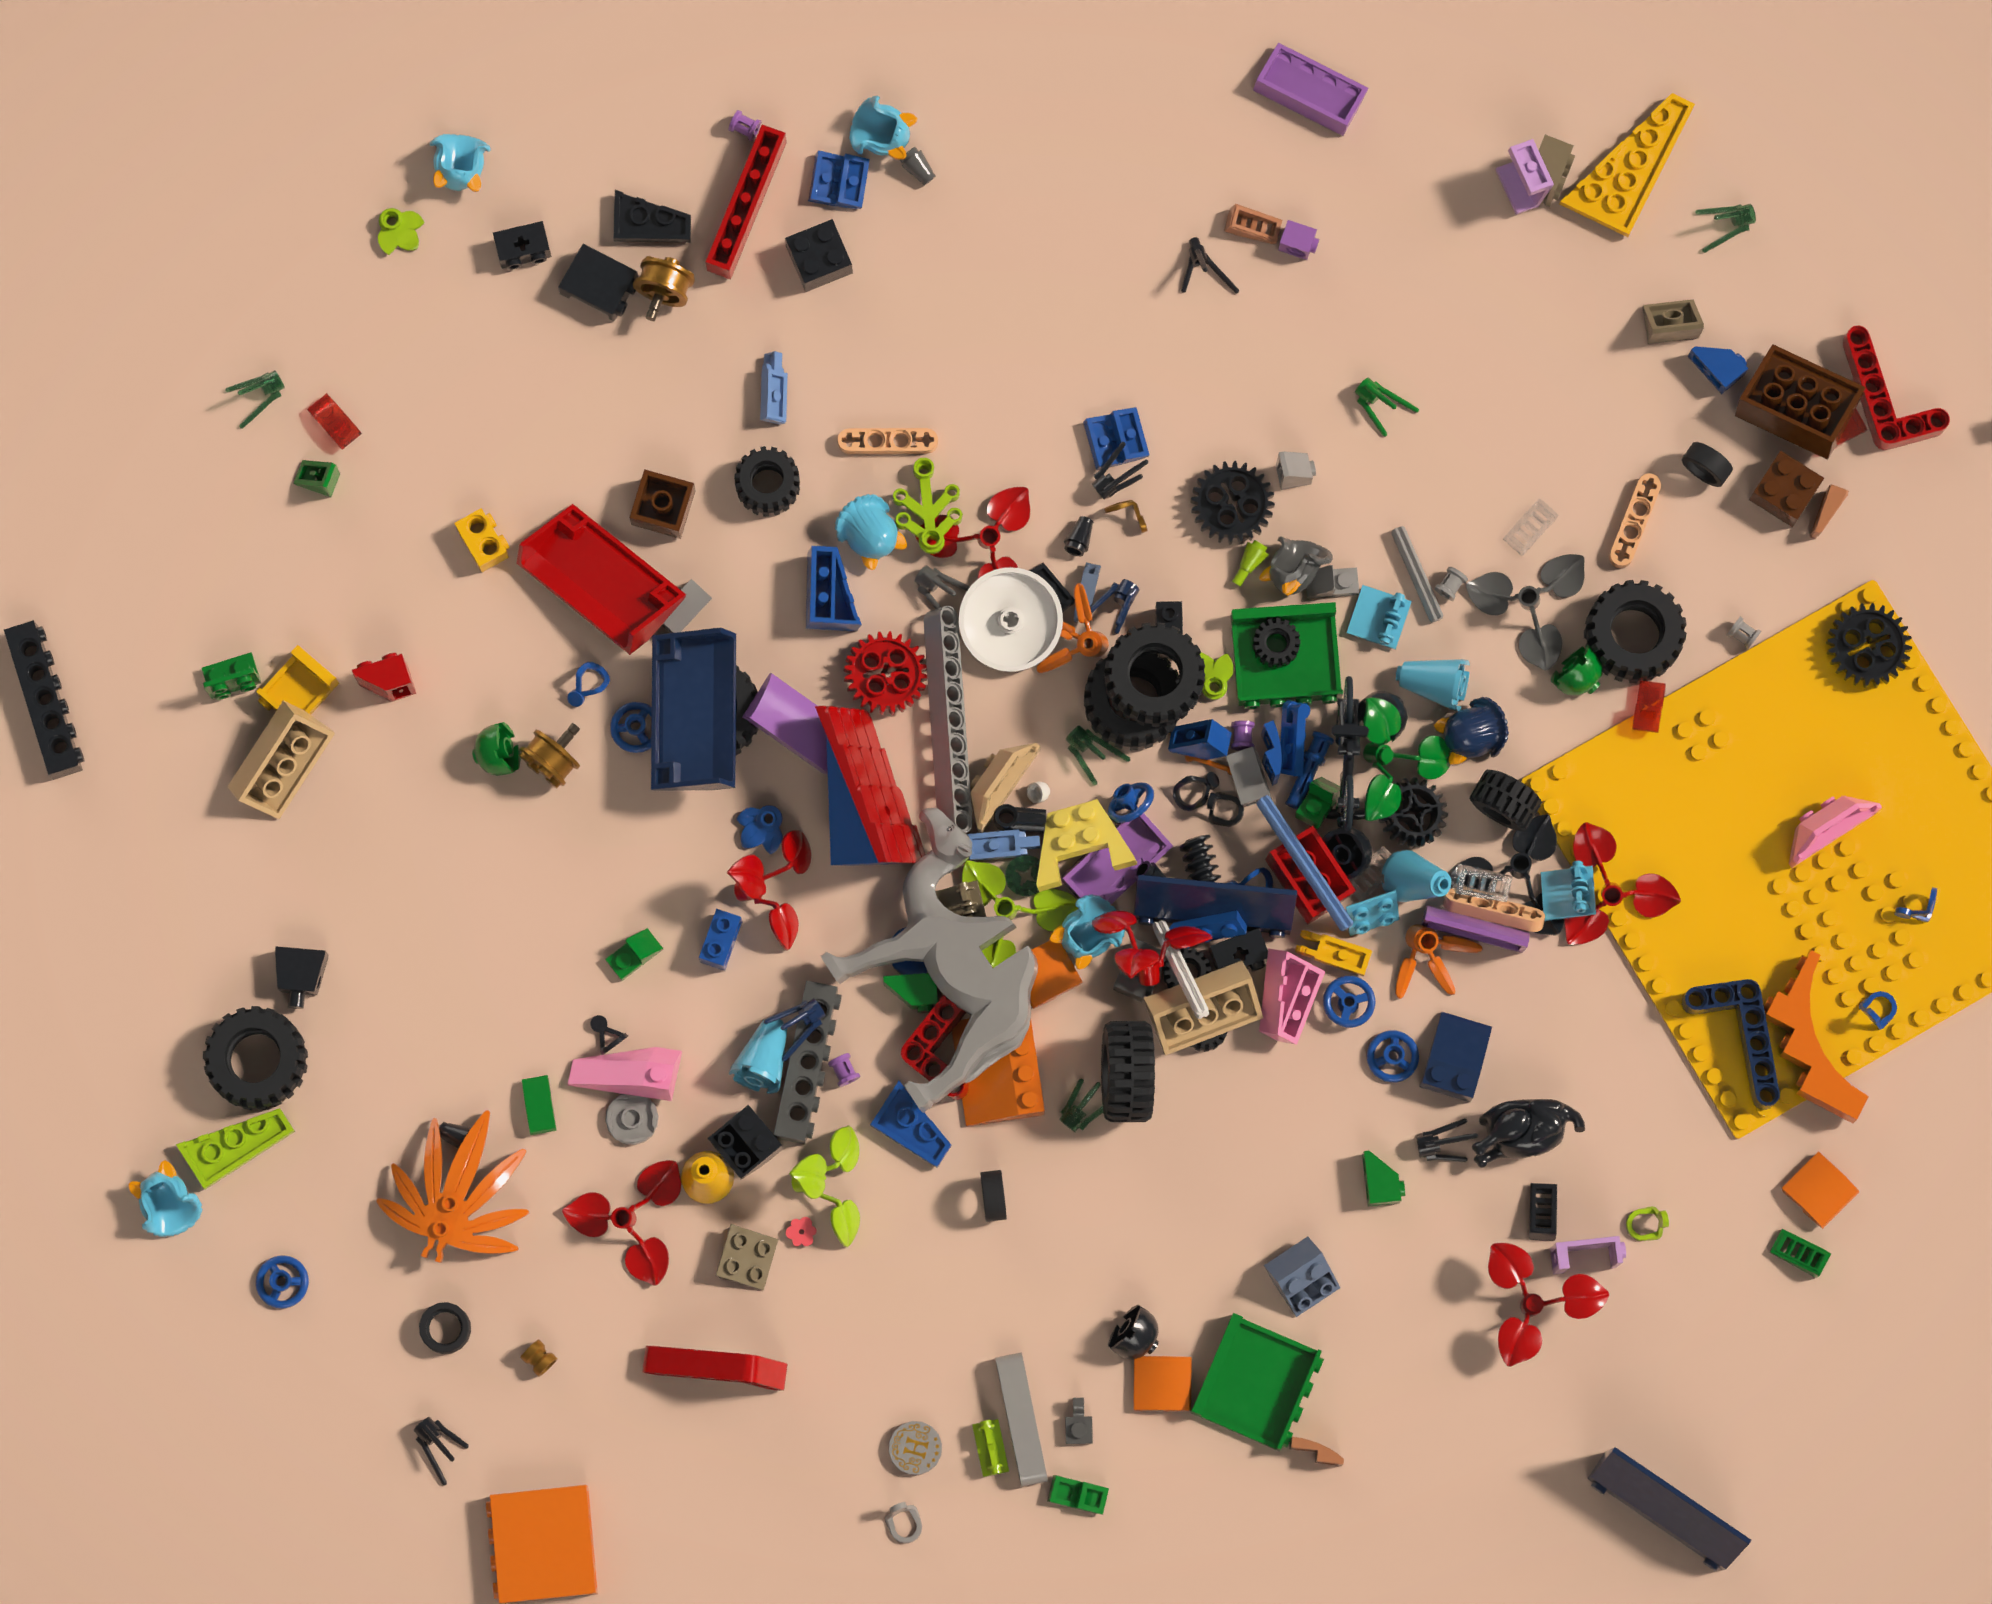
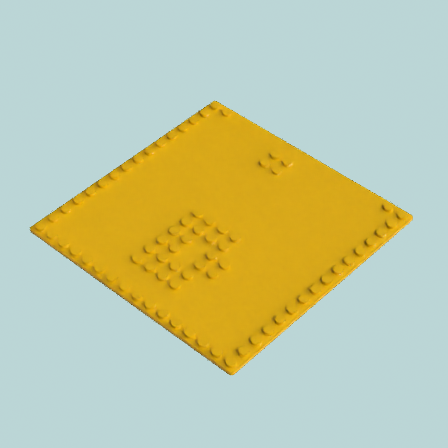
(1718, 816)

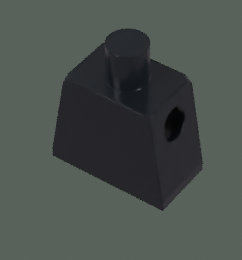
(299, 973)

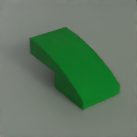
(539, 1105)
(1078, 1494)

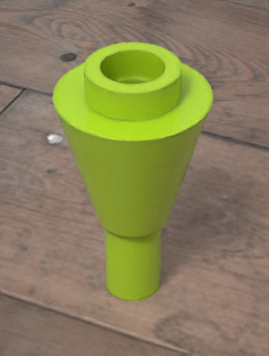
(1253, 556)

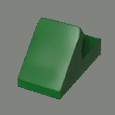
(1319, 802)
(634, 953)

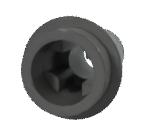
(918, 166)

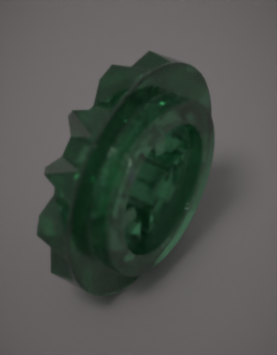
(1013, 878)

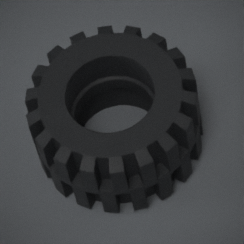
(767, 502)
(1505, 800)

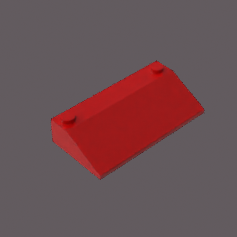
(599, 578)

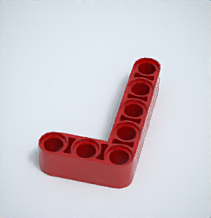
(1881, 398)
(928, 1047)
(715, 1366)

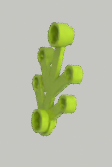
(928, 510)

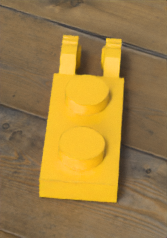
(1336, 952)

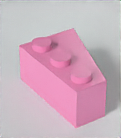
(1287, 995)

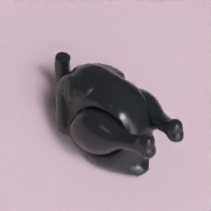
(1524, 1129)

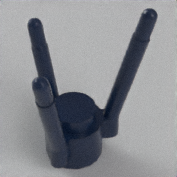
(1124, 596)
(809, 1013)

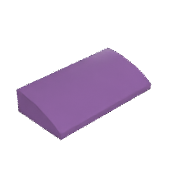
(1310, 89)
(790, 721)
(1094, 870)
(1475, 929)

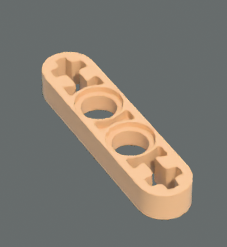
(888, 436)
(1634, 520)
(1519, 915)

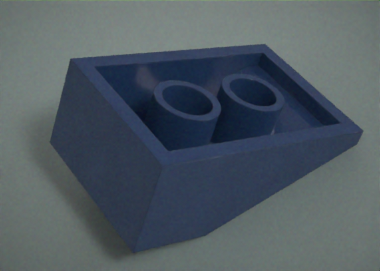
(1456, 1057)

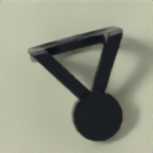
(1210, 781)
(1218, 821)
(599, 1024)

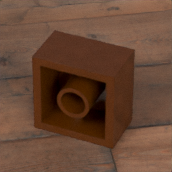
(1786, 488)
(662, 504)

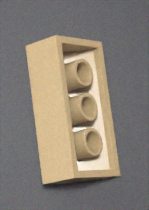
(280, 760)
(1230, 1005)

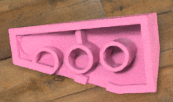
(635, 1072)

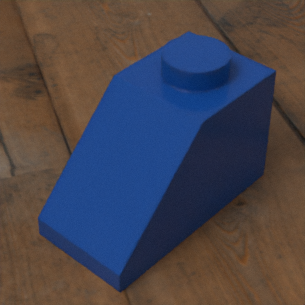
(1719, 366)
(1200, 740)

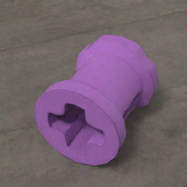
(738, 119)
(1242, 735)
(844, 1070)

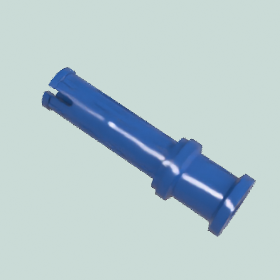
(1313, 759)

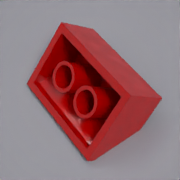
(1293, 879)

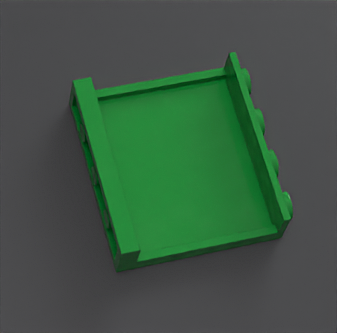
(1308, 678)
(1257, 1383)

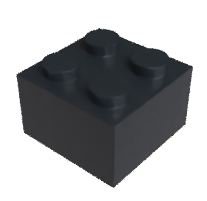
(819, 255)

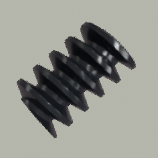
(1199, 860)

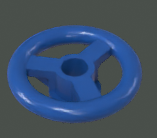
(615, 728)
(1127, 797)
(1335, 987)
(1395, 1047)
(271, 1265)

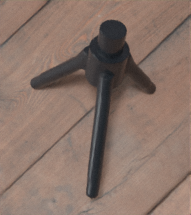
(1200, 258)

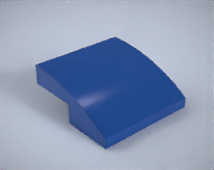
(839, 180)
(1108, 432)
(1273, 757)

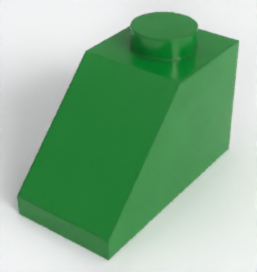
(914, 990)
(1381, 1182)

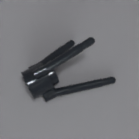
(1106, 485)
(1430, 1145)
(429, 1433)

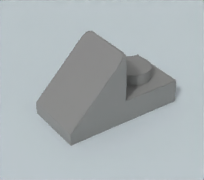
(1334, 583)

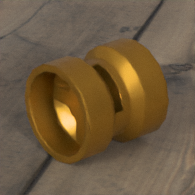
(537, 1356)

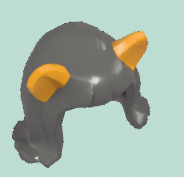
(1295, 565)

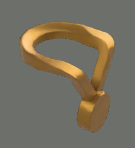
(1121, 505)

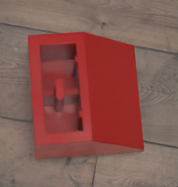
(386, 677)

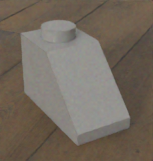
(1294, 469)

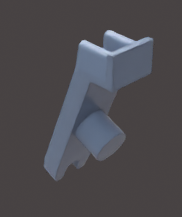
(1089, 581)

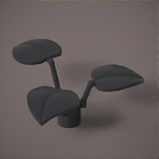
(1537, 842)

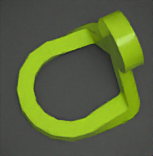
(1663, 1222)

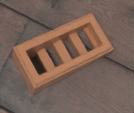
(1255, 216)
(1829, 505)

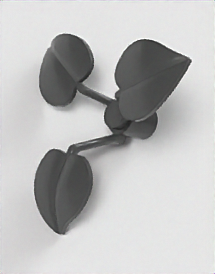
(1493, 591)

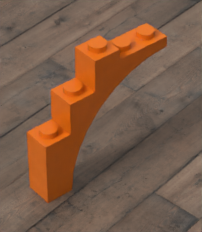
(1822, 1082)

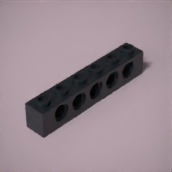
(18, 640)

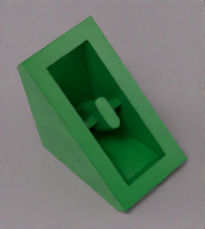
(318, 476)

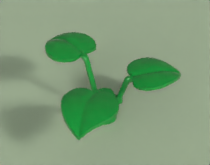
(1433, 760)

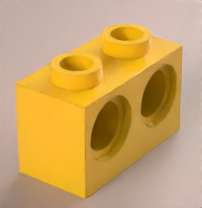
(478, 541)

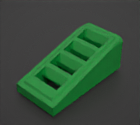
(1795, 1261)

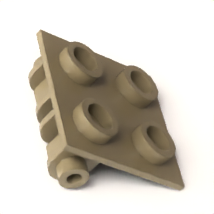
(963, 899)
(746, 1257)

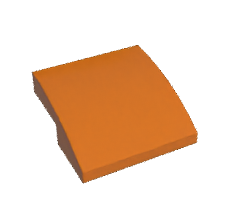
(1054, 975)
(1820, 1190)
(1162, 1383)

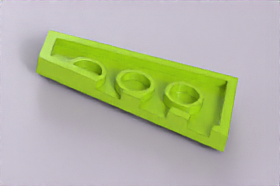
(226, 1150)

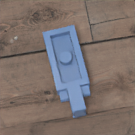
(773, 389)
(1001, 844)

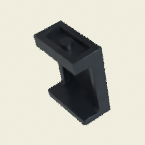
(599, 282)

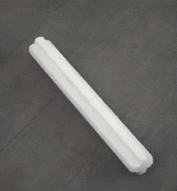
(1182, 973)

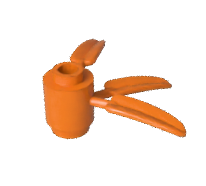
(1084, 614)
(1425, 940)

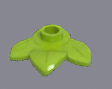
(401, 233)
(1218, 673)

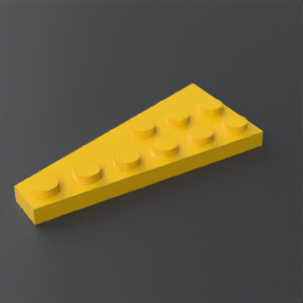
(1626, 176)

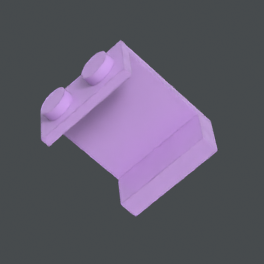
(1525, 178)
(1560, 1250)

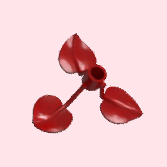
(1006, 507)
(750, 884)
(1652, 895)
(1145, 961)
(591, 1211)
(1517, 1339)

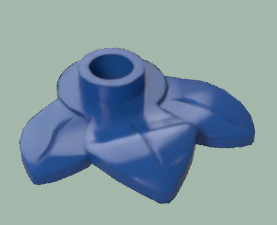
(758, 831)

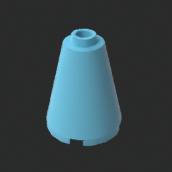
(1436, 680)
(1414, 877)
(761, 1059)

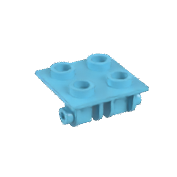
(1379, 616)
(1568, 892)
(1373, 913)

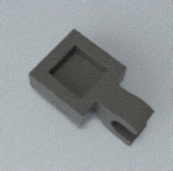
(1078, 1427)

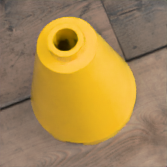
(708, 1187)

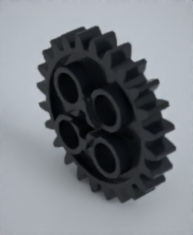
(1253, 493)
(1879, 665)

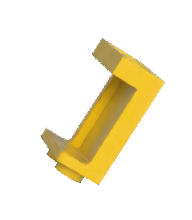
(298, 682)

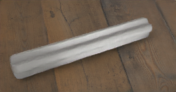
(1417, 574)

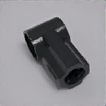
(1023, 819)

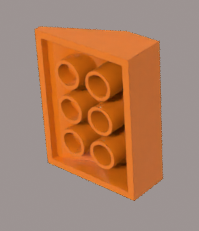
(1005, 1089)

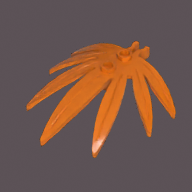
(447, 1212)

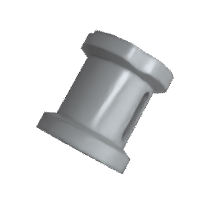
(1451, 583)
(1740, 625)

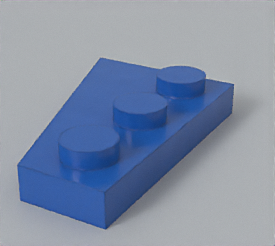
(910, 1127)

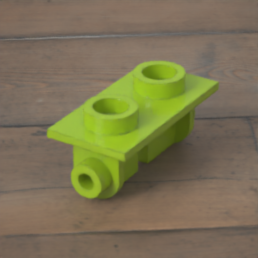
(990, 1447)

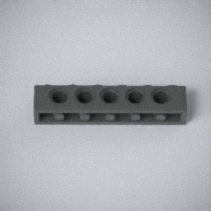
(786, 1127)

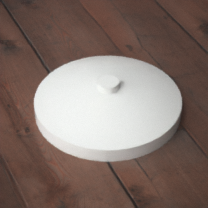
(1010, 619)

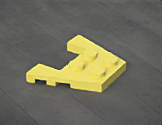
(1076, 833)

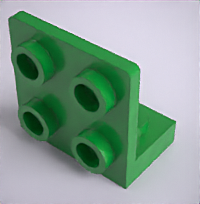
(231, 676)

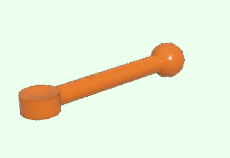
(1208, 762)

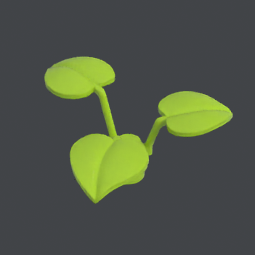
(1051, 905)
(810, 1179)

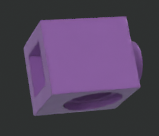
(1298, 240)

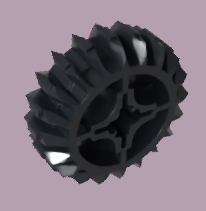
(1414, 822)

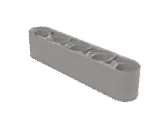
(1021, 1419)

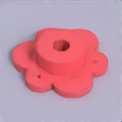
(803, 1224)

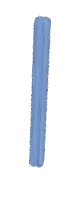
(1304, 863)

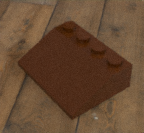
(1799, 401)

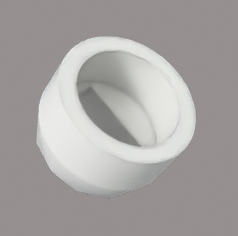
(1038, 794)

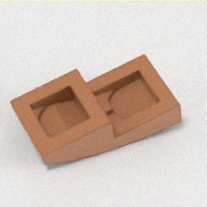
(1323, 1454)

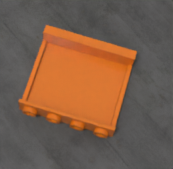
(542, 1544)

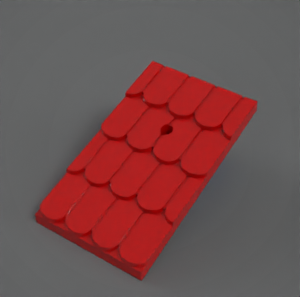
(865, 805)

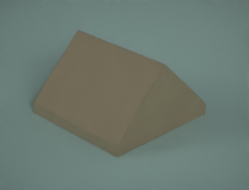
(1672, 321)

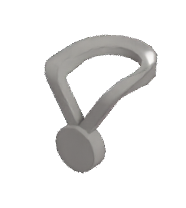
(901, 1507)

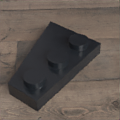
(646, 222)

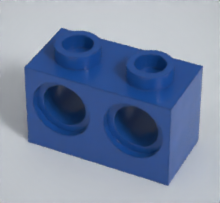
(720, 939)

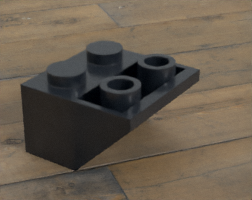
(745, 1142)

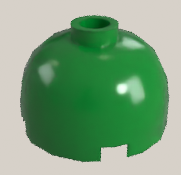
(1580, 673)
(495, 750)

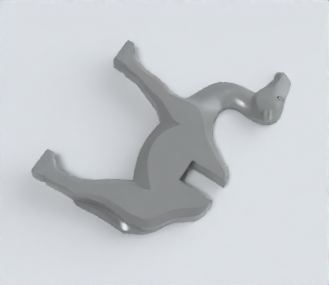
(955, 961)

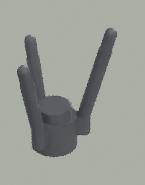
(932, 579)

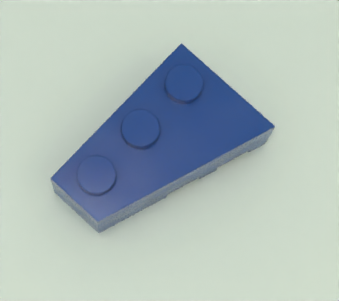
(828, 594)

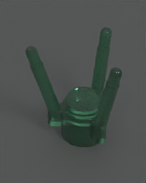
(1739, 215)
(268, 383)
(1082, 740)
(1074, 1116)

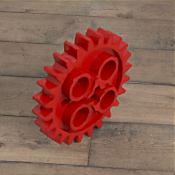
(880, 651)

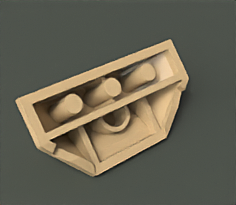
(999, 780)

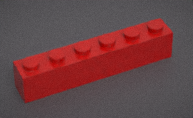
(746, 201)

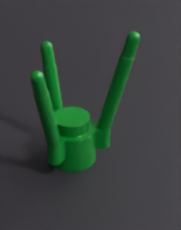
(1372, 391)

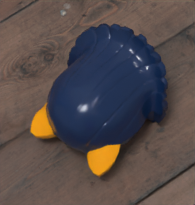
(1474, 730)

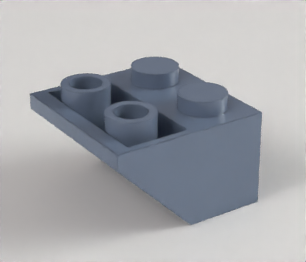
(1302, 1276)

